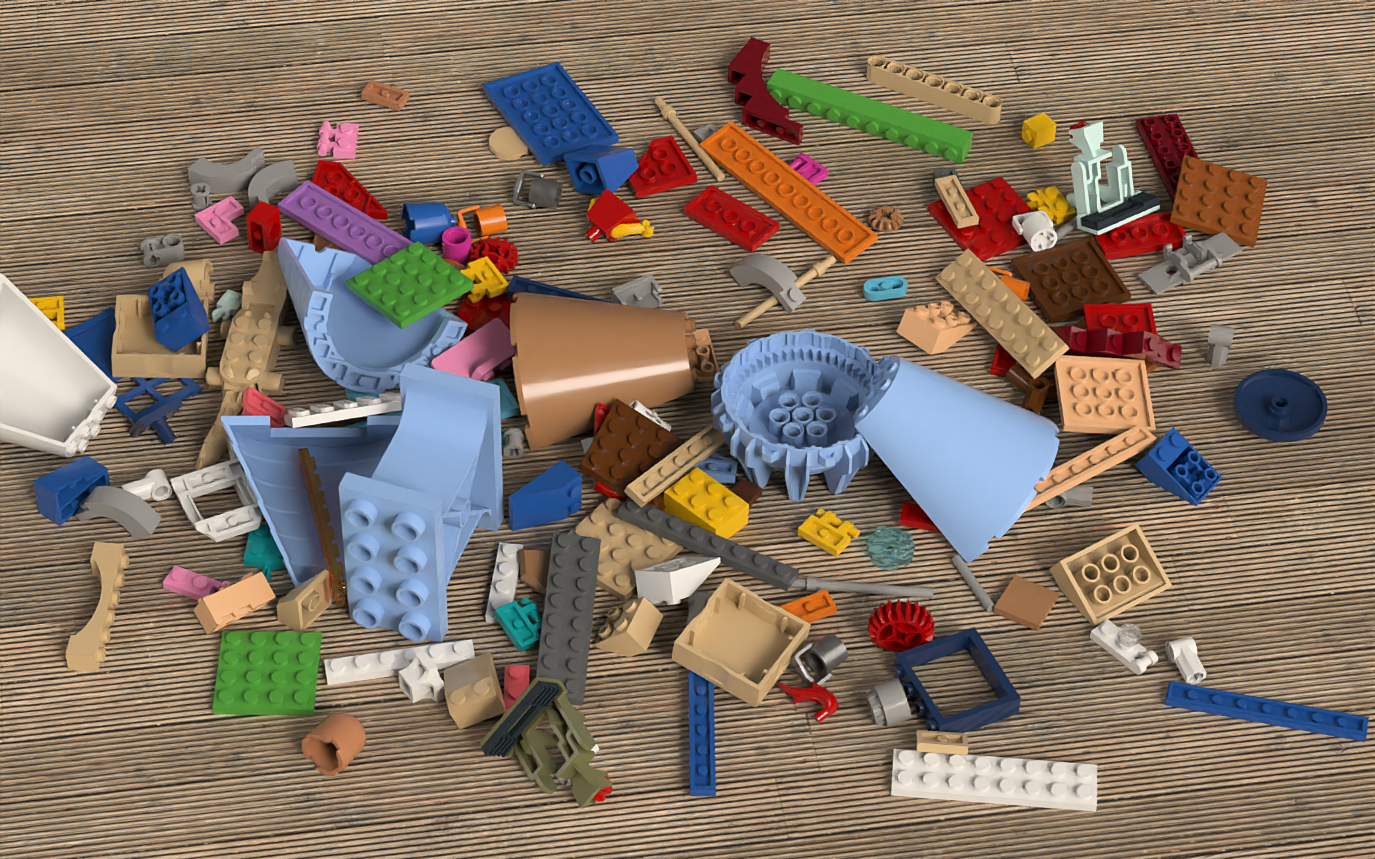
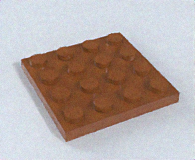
(1218, 200)

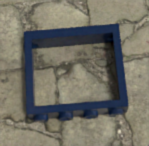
(970, 640)

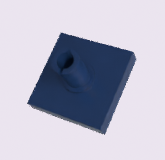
(157, 420)

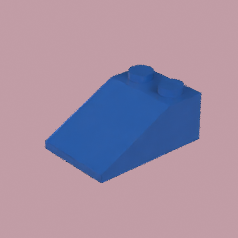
(546, 498)

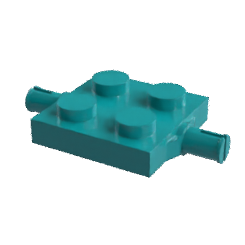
(263, 551)

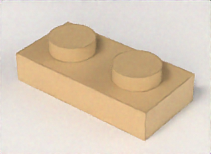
(941, 742)

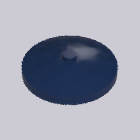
(1280, 405)

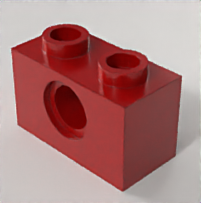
(264, 227)

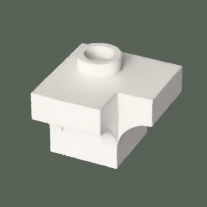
(422, 679)

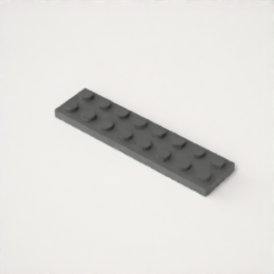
(569, 612)

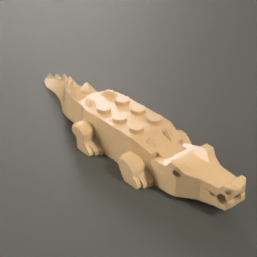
(250, 351)

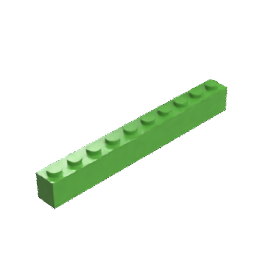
(870, 115)

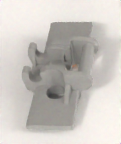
(1189, 261)

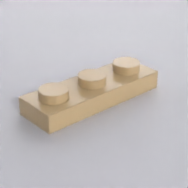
(956, 201)

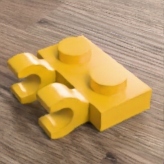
(1053, 203)
(488, 278)

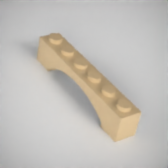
(87, 647)

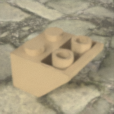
(629, 628)

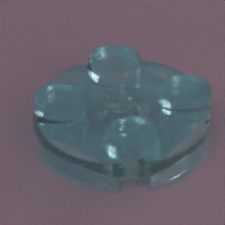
(890, 537)

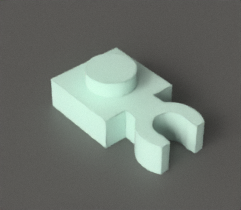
(228, 305)

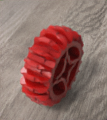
(900, 626)

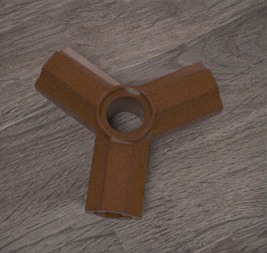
(1035, 390)

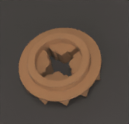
(884, 224)

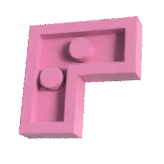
(217, 219)

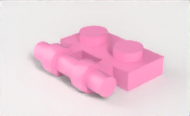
(345, 140)

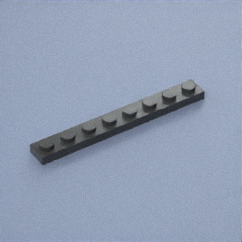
(708, 544)

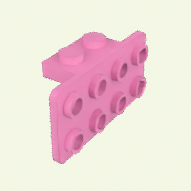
(479, 354)

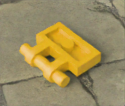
(826, 536)

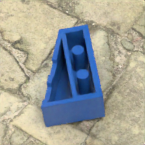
(64, 489)

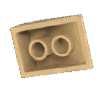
(473, 691)

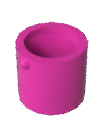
(457, 244)

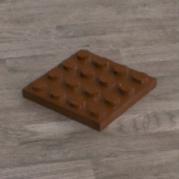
(1069, 277)
(626, 449)

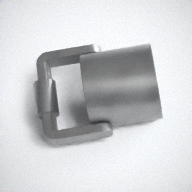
(542, 191)
(821, 658)

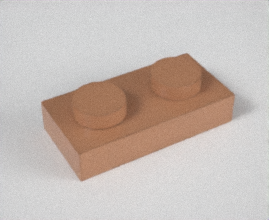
(385, 95)

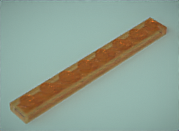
(324, 532)

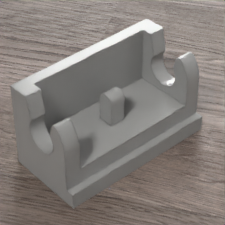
(638, 292)

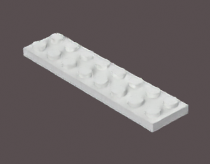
(994, 780)

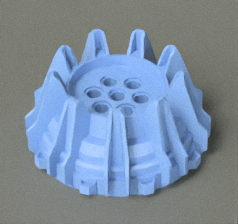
(795, 408)

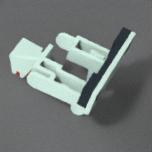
(1122, 200)

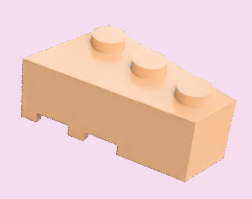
(233, 602)

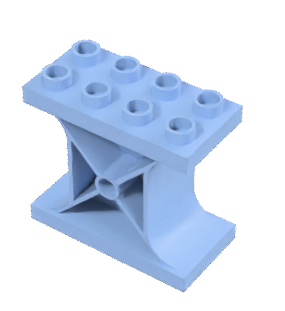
(422, 503)

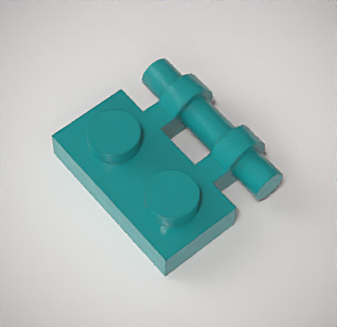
(517, 625)

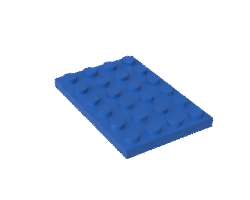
(549, 112)

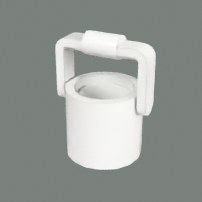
(1036, 229)

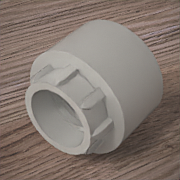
(888, 703)

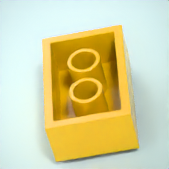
(706, 504)

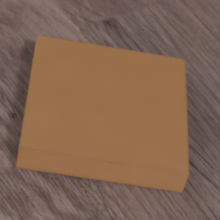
(1026, 602)

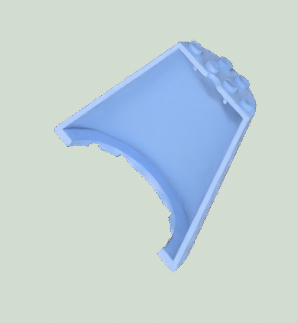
(347, 334)
(956, 450)

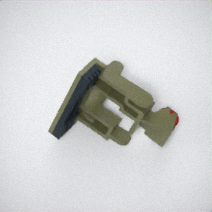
(518, 735)

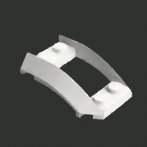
(213, 479)

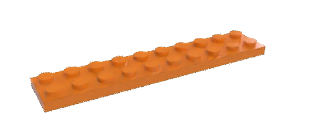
(789, 192)

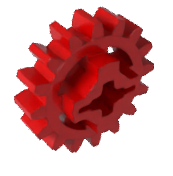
(499, 252)

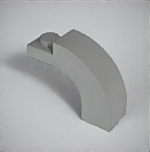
(229, 177)
(272, 181)
(771, 274)
(122, 507)

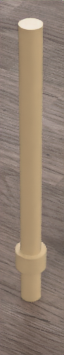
(670, 115)
(815, 270)

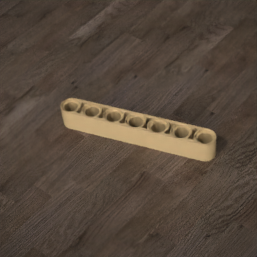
(934, 89)

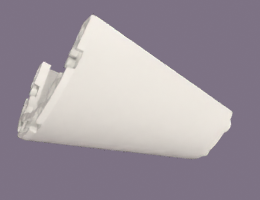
(47, 385)

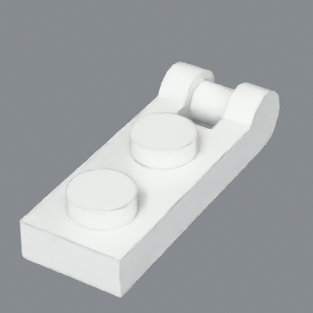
(1107, 638)

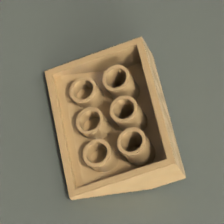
(1111, 575)

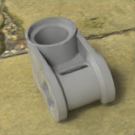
(165, 250)

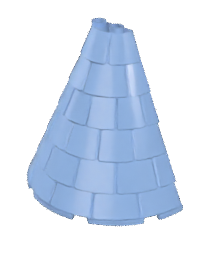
(276, 478)

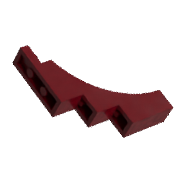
(760, 108)

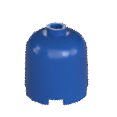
(426, 221)

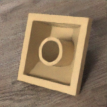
(305, 602)

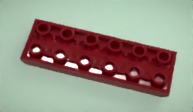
(1166, 145)

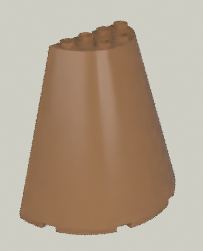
(593, 353)

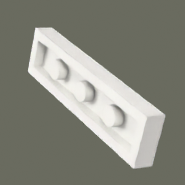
(504, 578)

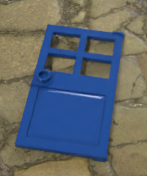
(96, 340)

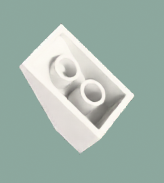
(674, 578)

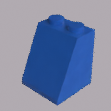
(600, 168)

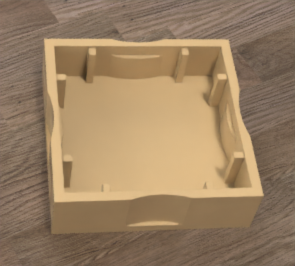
(141, 355)
(740, 642)

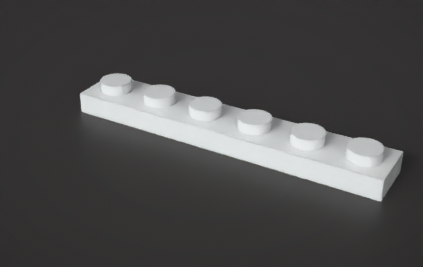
(391, 662)

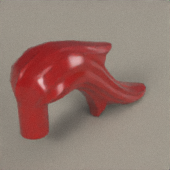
(815, 694)

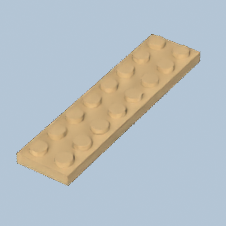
(1001, 313)

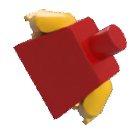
(613, 219)

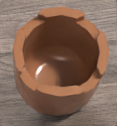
(334, 742)

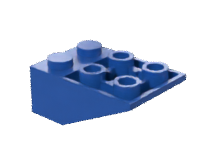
(177, 311)
(1178, 468)

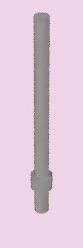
(812, 584)

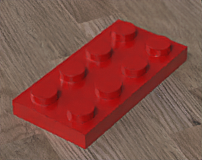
(731, 218)
(1140, 236)

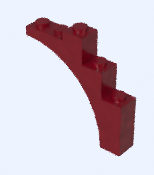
(1114, 344)

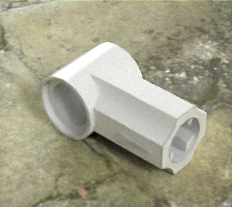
(154, 486)
(1184, 654)

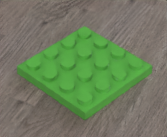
(409, 284)
(267, 673)

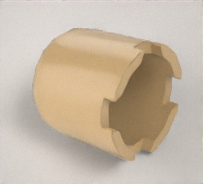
(198, 273)

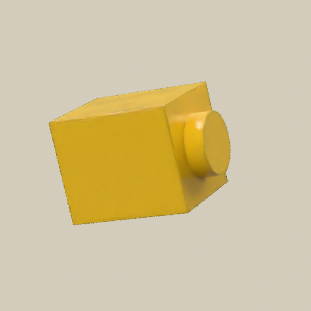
(1038, 130)

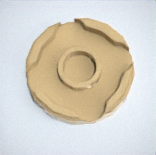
(507, 144)

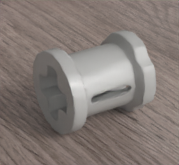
(200, 196)
(513, 448)

